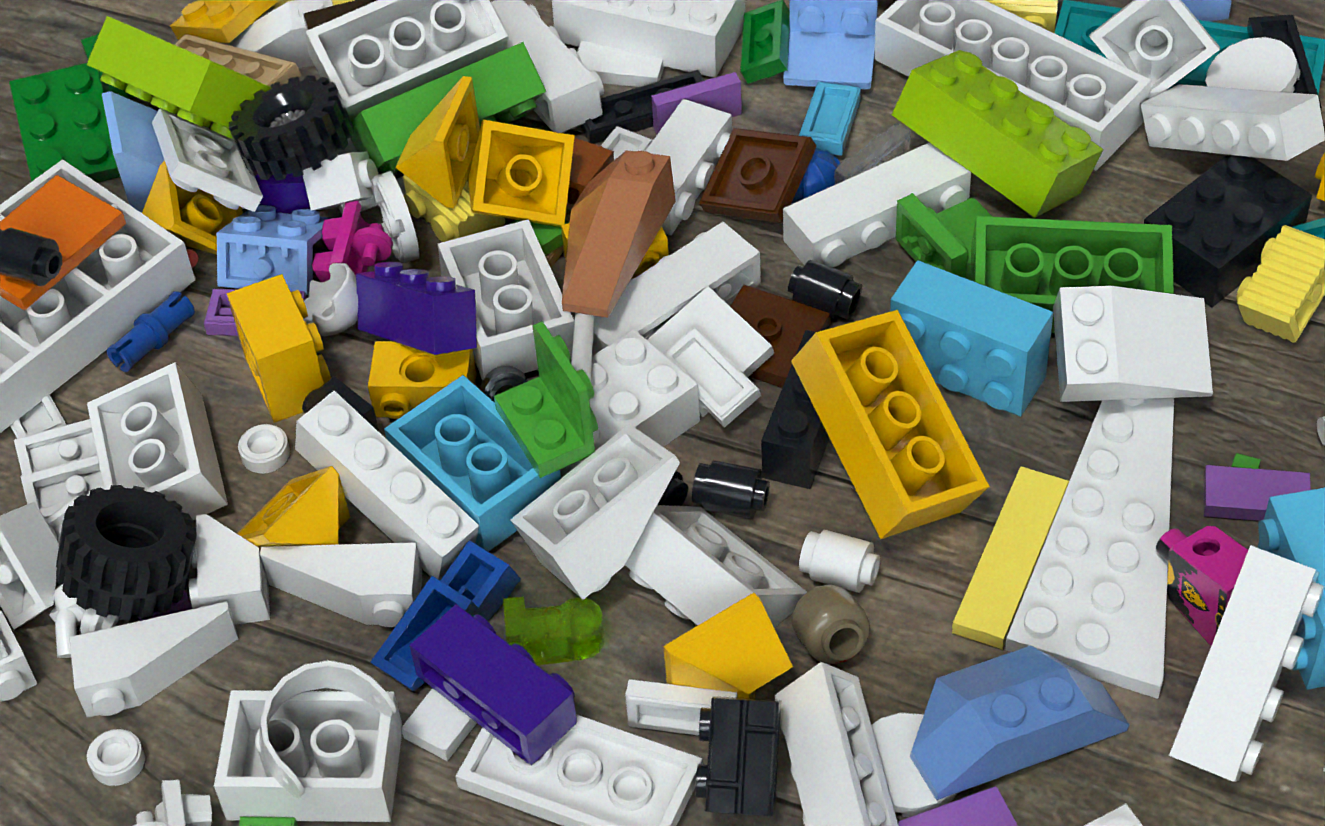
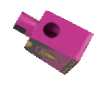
(1201, 574)

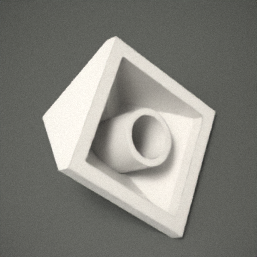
(1155, 41)

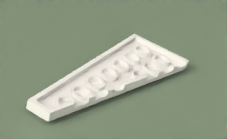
(1098, 578)

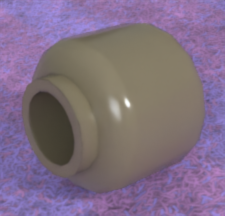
(830, 624)

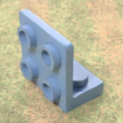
(831, 42)
(268, 245)

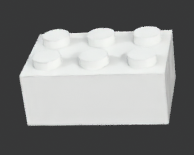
(511, 293)
(642, 389)
(329, 740)

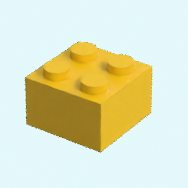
(279, 344)

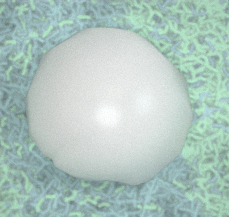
(334, 302)

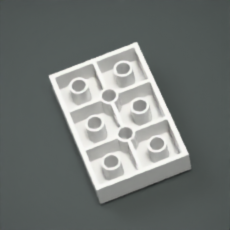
(88, 305)

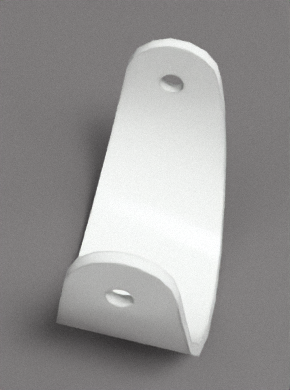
(307, 678)

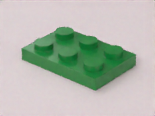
(66, 120)

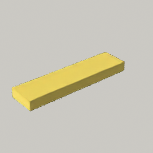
(1009, 558)

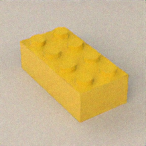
(889, 423)

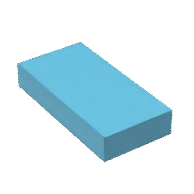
(831, 116)

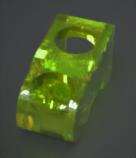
(555, 632)

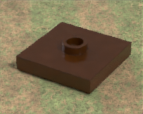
(757, 174)
(781, 325)

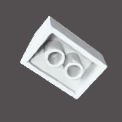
(159, 440)
(706, 567)

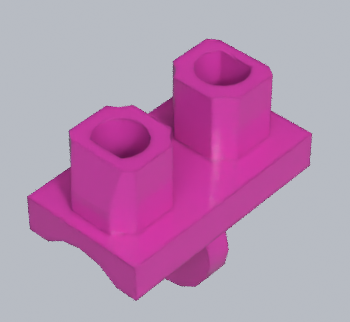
(351, 242)

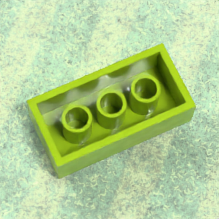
(170, 76)
(997, 132)

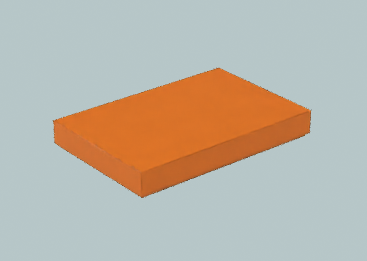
(70, 218)

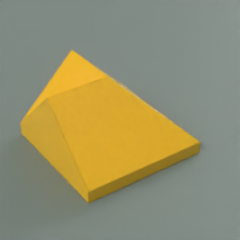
(444, 145)
(521, 173)
(187, 214)
(301, 513)
(728, 651)

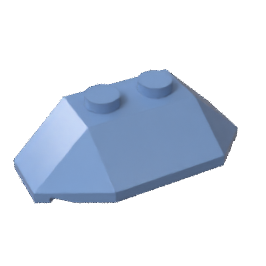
(1008, 718)

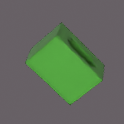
(1245, 461)

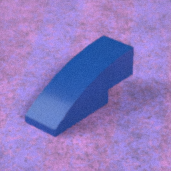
(473, 582)

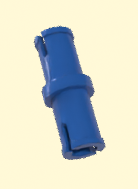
(150, 331)

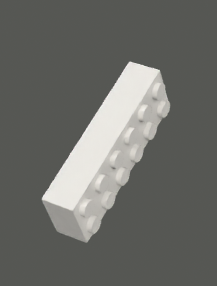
(1047, 68)

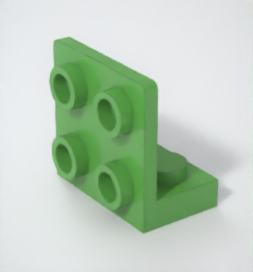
(938, 238)
(553, 411)

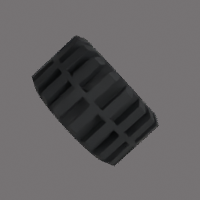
(125, 552)

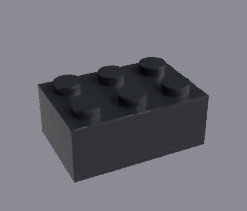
(1225, 223)

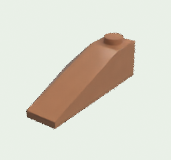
(614, 229)

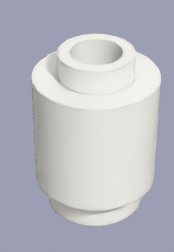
(839, 560)

